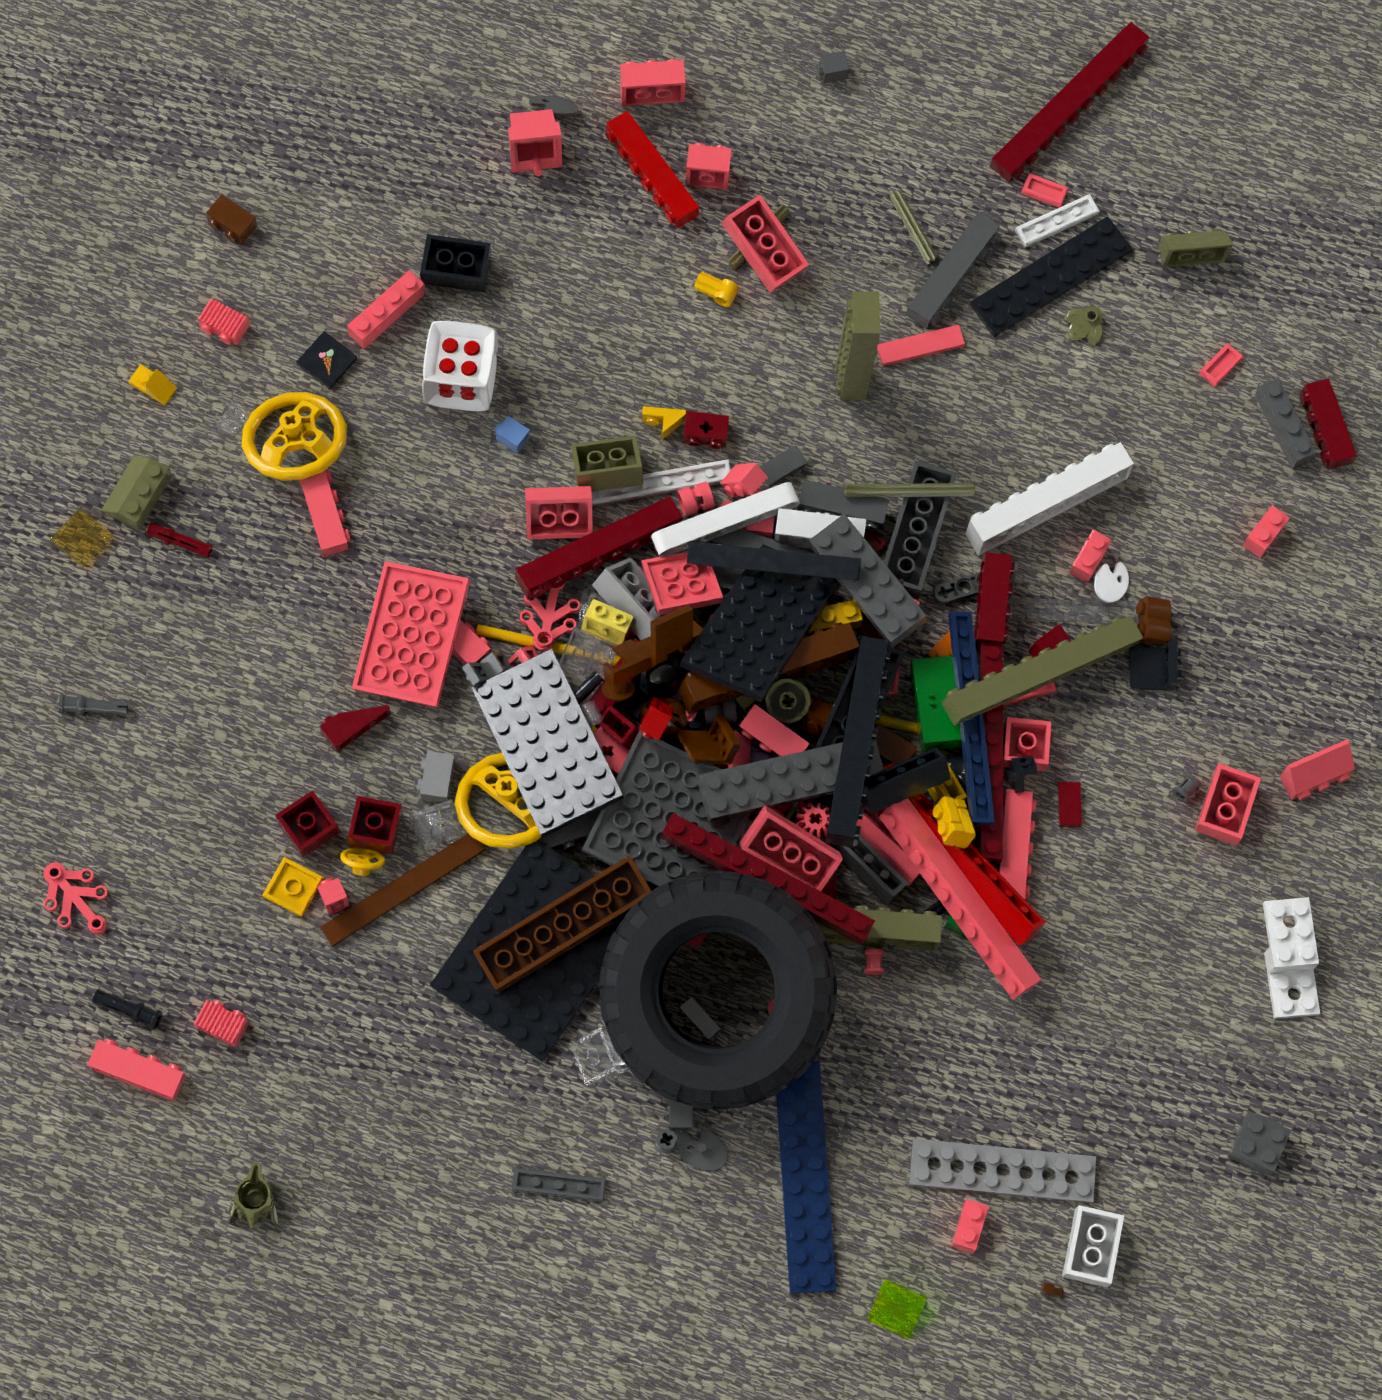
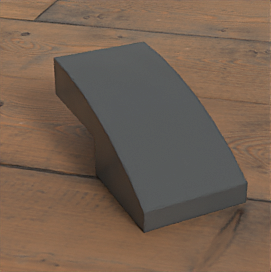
(783, 465)

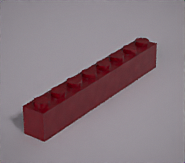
(596, 548)

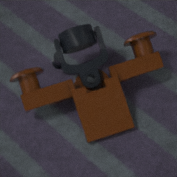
(649, 657)

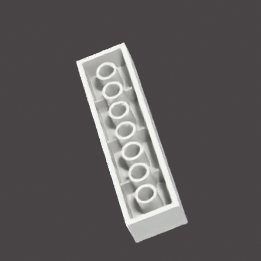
(1049, 498)

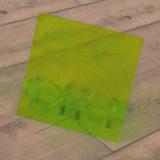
(896, 1308)

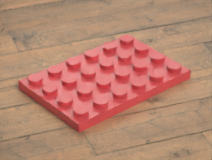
(411, 634)

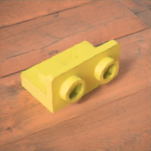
(606, 622)

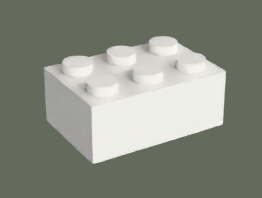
(1093, 1246)

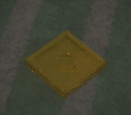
(81, 537)

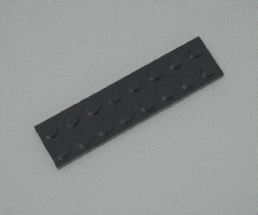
(1050, 276)

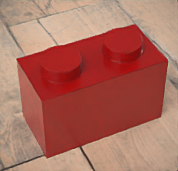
(656, 719)

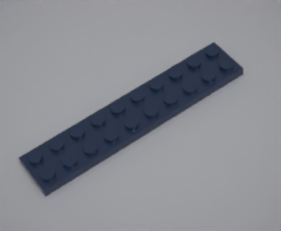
(805, 1185)

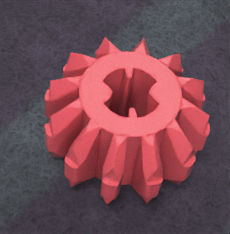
(814, 813)

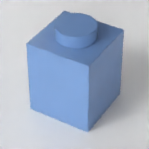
(512, 434)

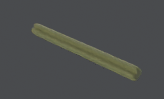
(909, 490)

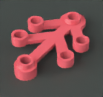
(548, 617)
(73, 894)

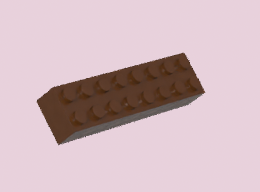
(813, 654)
(562, 924)

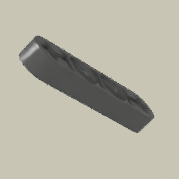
(973, 582)

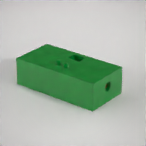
(930, 682)

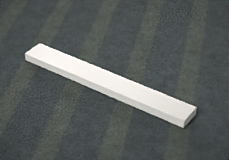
(665, 482)

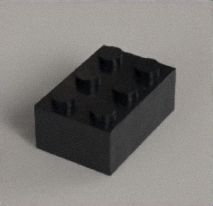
(455, 263)

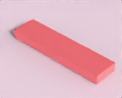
(920, 345)

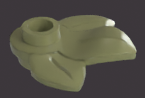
(1084, 327)

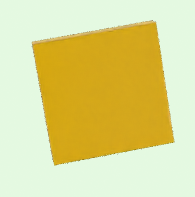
(293, 887)

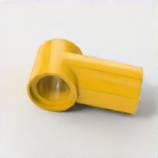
(721, 291)

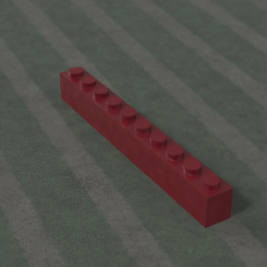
(1069, 102)
(990, 838)
(730, 858)

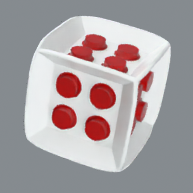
(460, 365)

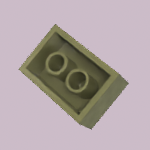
(607, 463)

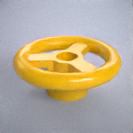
(361, 863)

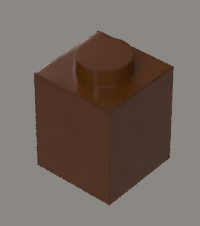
(816, 717)

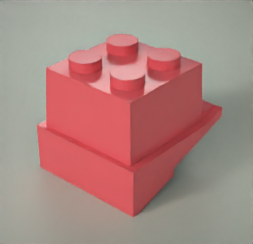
(534, 141)

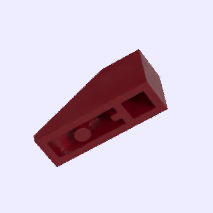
(348, 726)

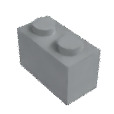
(436, 776)

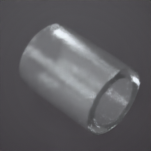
(591, 713)

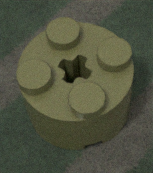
(776, 695)

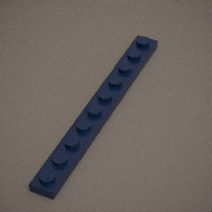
(972, 730)

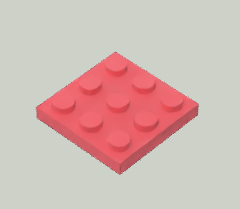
(679, 584)

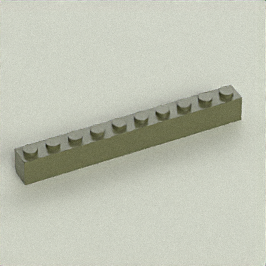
(1041, 670)

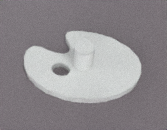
(1106, 583)

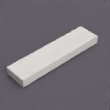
(1057, 220)

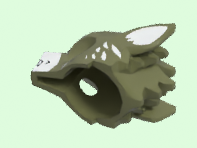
(254, 1198)

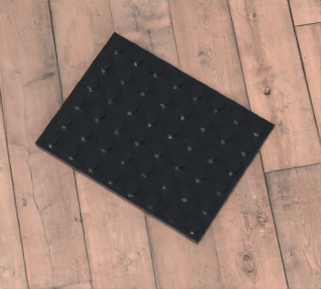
(544, 1002)

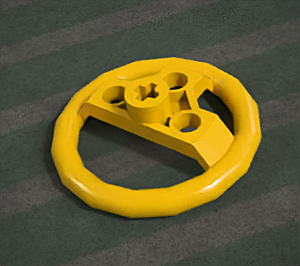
(293, 432)
(505, 792)

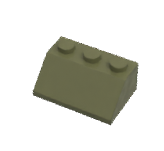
(1194, 248)
(137, 491)

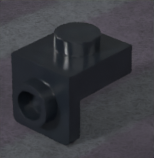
(1019, 767)

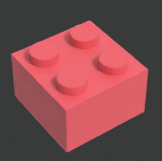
(708, 166)
(1026, 738)

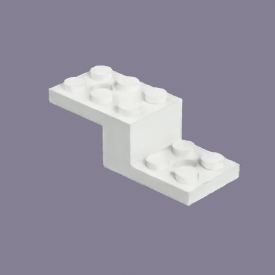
(1291, 958)

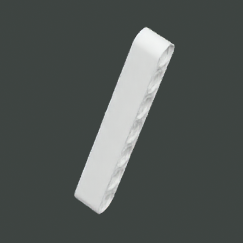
(725, 519)

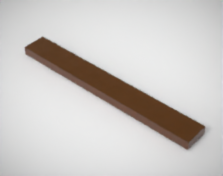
(401, 889)

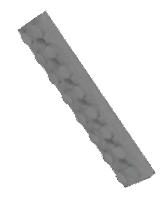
(991, 1182)

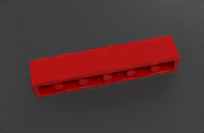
(652, 169)

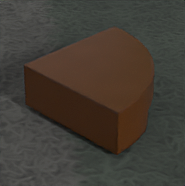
(1050, 1290)

